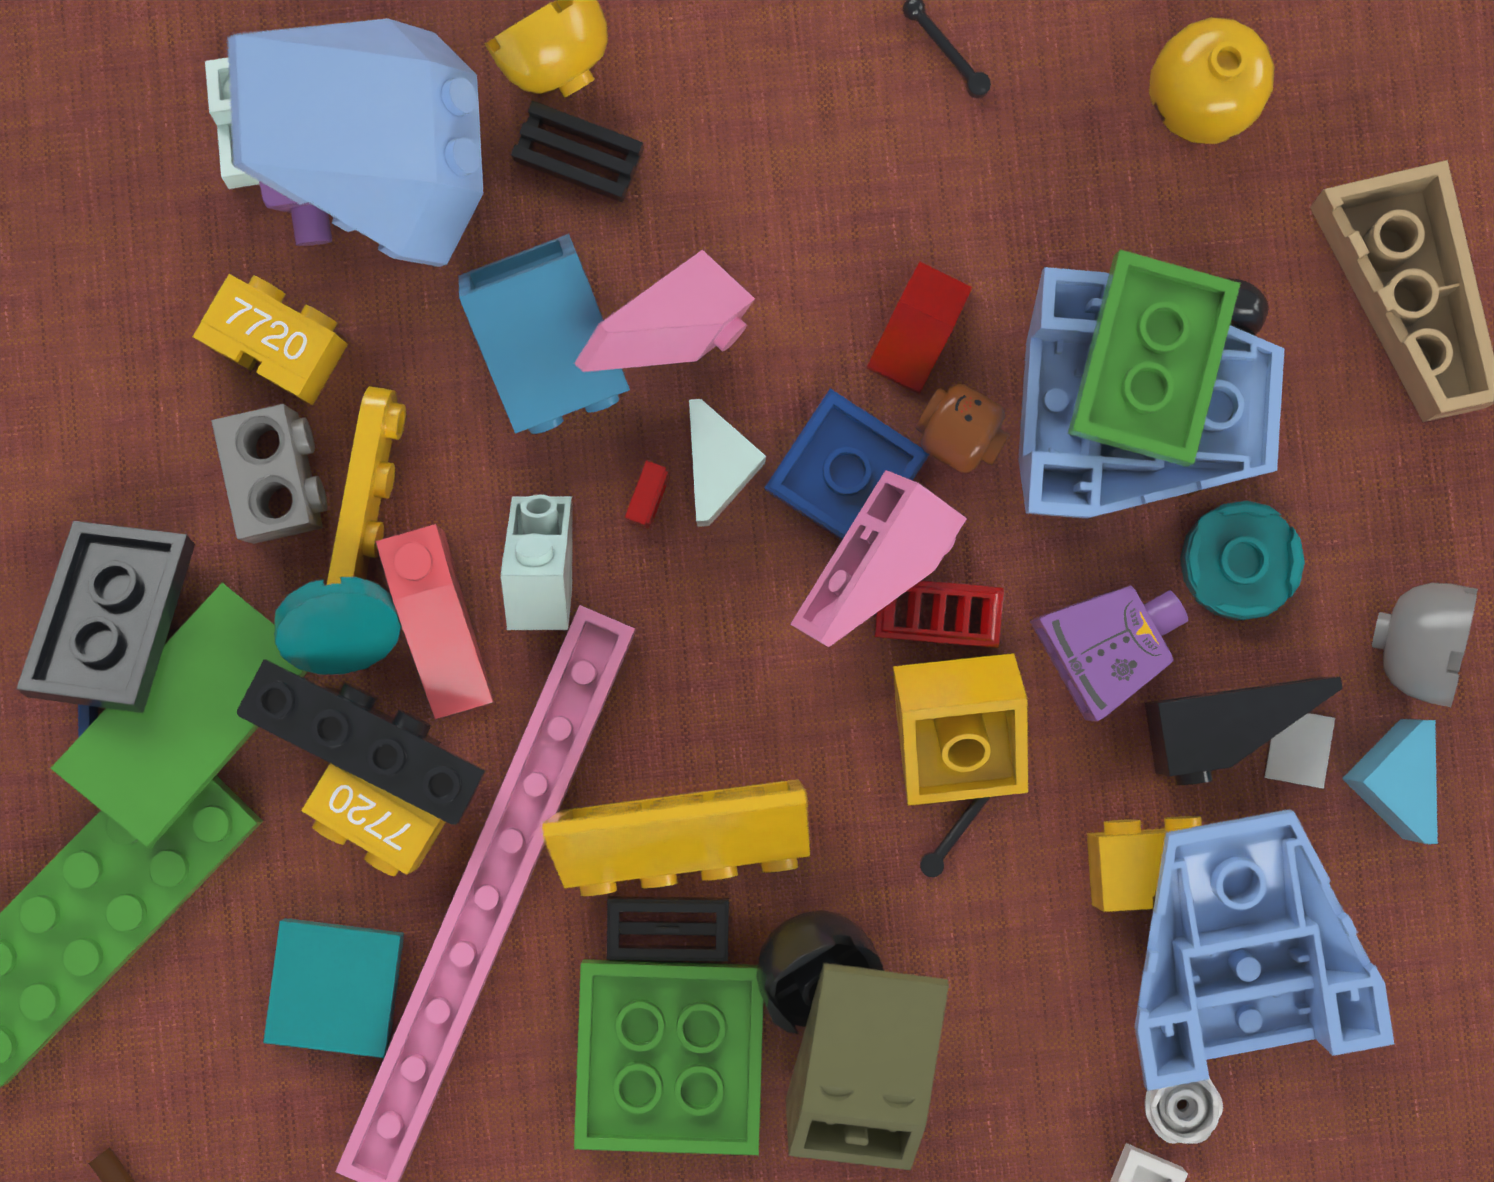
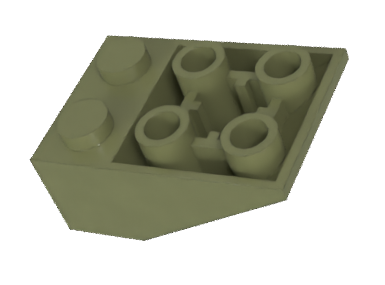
(866, 1067)

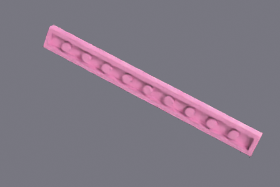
(486, 899)

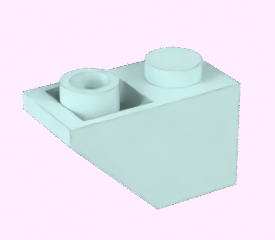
(538, 563)

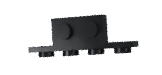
(362, 740)

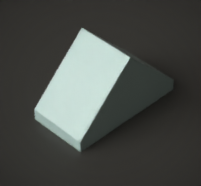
(721, 461)

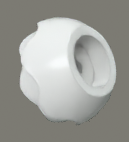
(1186, 1125)

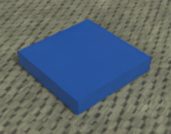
(840, 463)

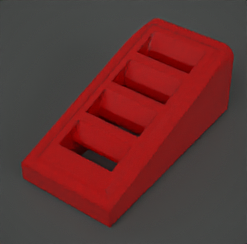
(989, 624)

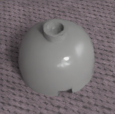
(1426, 640)

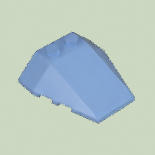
(365, 127)
(1089, 478)
(1250, 953)

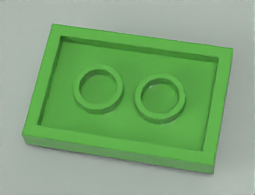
(1154, 358)

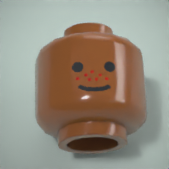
(962, 428)

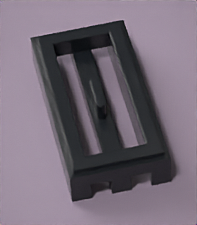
(531, 133)
(615, 927)

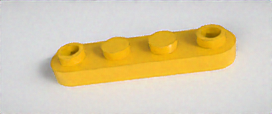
(367, 482)

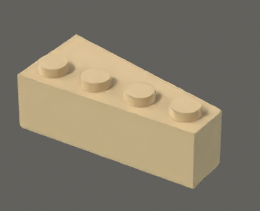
(1416, 282)

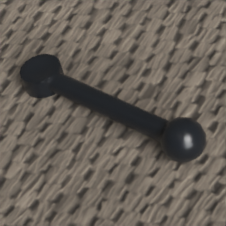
(977, 82)
(932, 862)

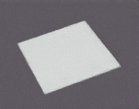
(1302, 751)

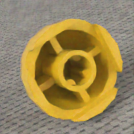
(553, 47)
(1212, 80)

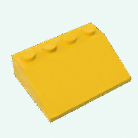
(679, 835)

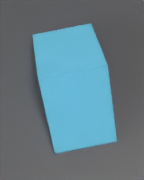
(1401, 781)

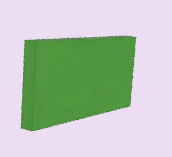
(158, 761)

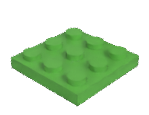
(669, 1057)

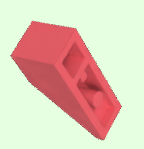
(435, 619)

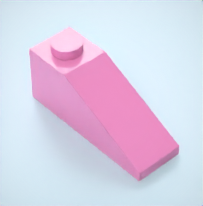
(671, 320)
(884, 553)

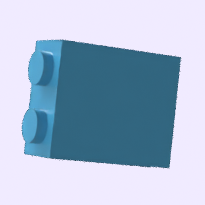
(531, 326)

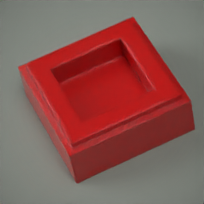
(647, 495)

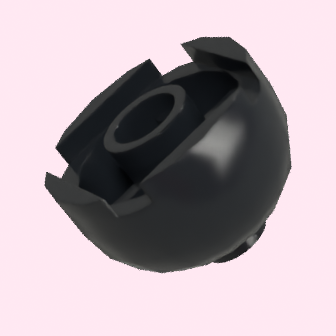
(794, 960)

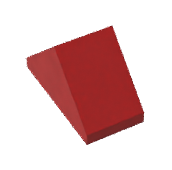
(919, 327)

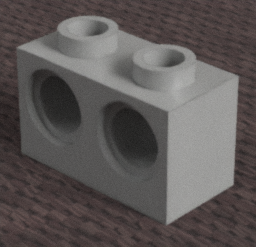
(254, 480)

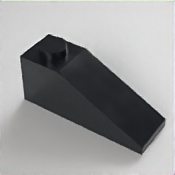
(1226, 726)

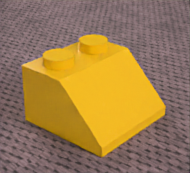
(962, 729)

